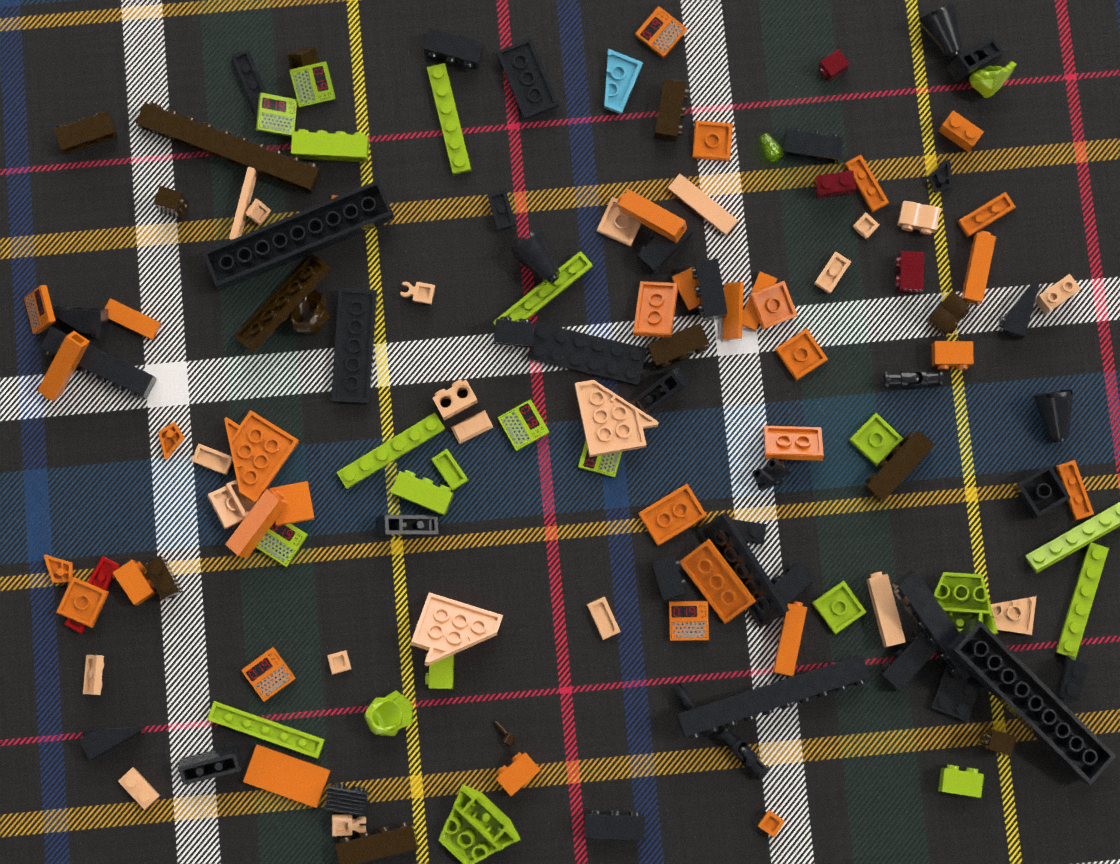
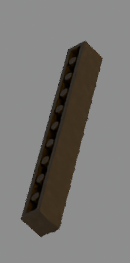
(227, 147)

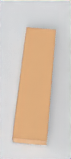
(244, 203)
(702, 204)

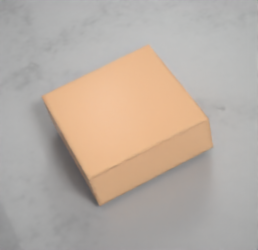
(257, 212)
(865, 225)
(339, 662)

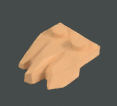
(230, 505)

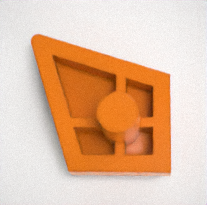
(170, 439)
(59, 569)

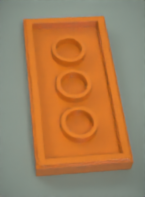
(717, 581)
(286, 776)

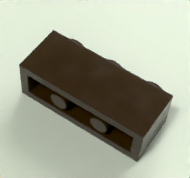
(671, 110)
(85, 132)
(678, 347)

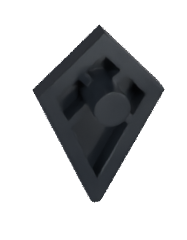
(941, 178)

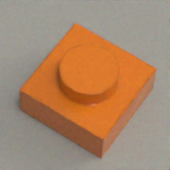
(771, 823)

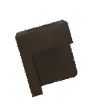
(303, 57)

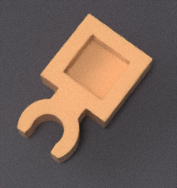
(421, 292)
(344, 825)

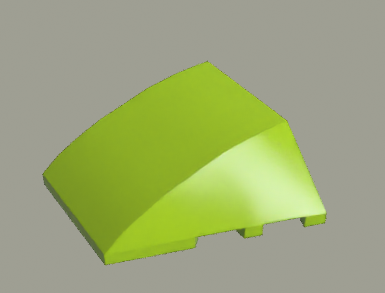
(965, 598)
(476, 827)

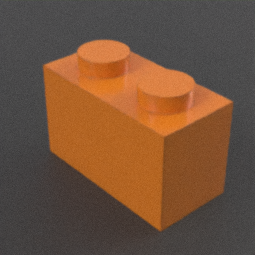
(960, 131)
(952, 354)
(135, 582)
(517, 773)

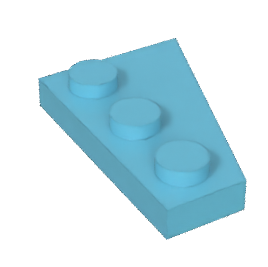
(620, 79)

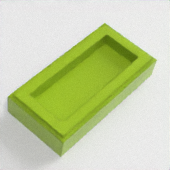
(449, 469)

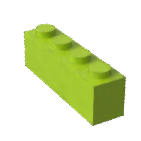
(330, 146)

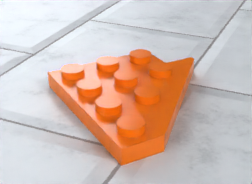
(257, 453)

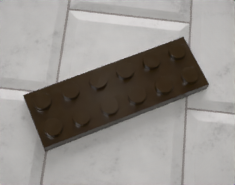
(282, 302)

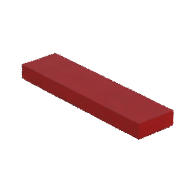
(100, 578)

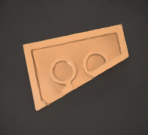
(1015, 615)

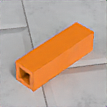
(652, 215)
(978, 267)
(63, 366)
(257, 523)
(789, 639)

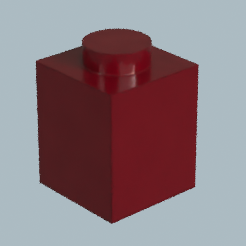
(833, 65)

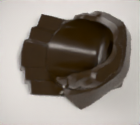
(310, 314)

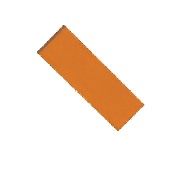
(867, 183)
(986, 214)
(734, 302)
(749, 315)
(132, 319)
(1072, 481)

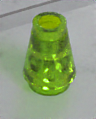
(771, 148)

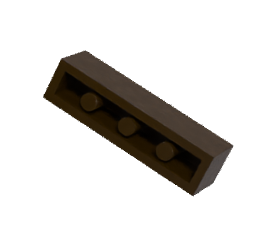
(899, 466)
(378, 845)

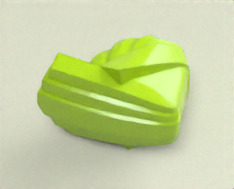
(991, 79)
(389, 714)

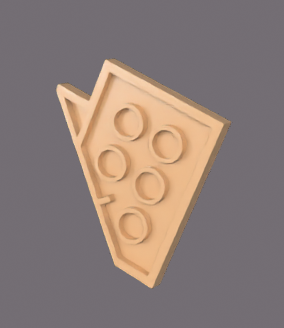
(609, 420)
(451, 627)

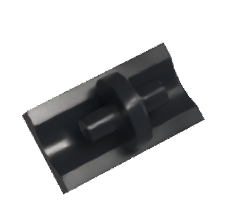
(772, 474)

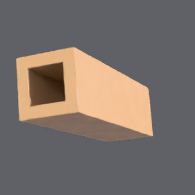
(885, 609)

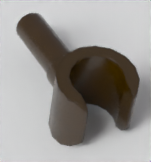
(509, 738)

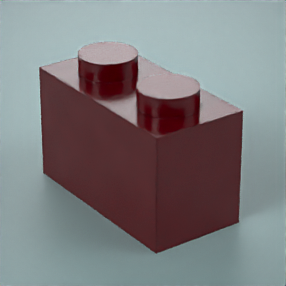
(834, 185)
(910, 272)

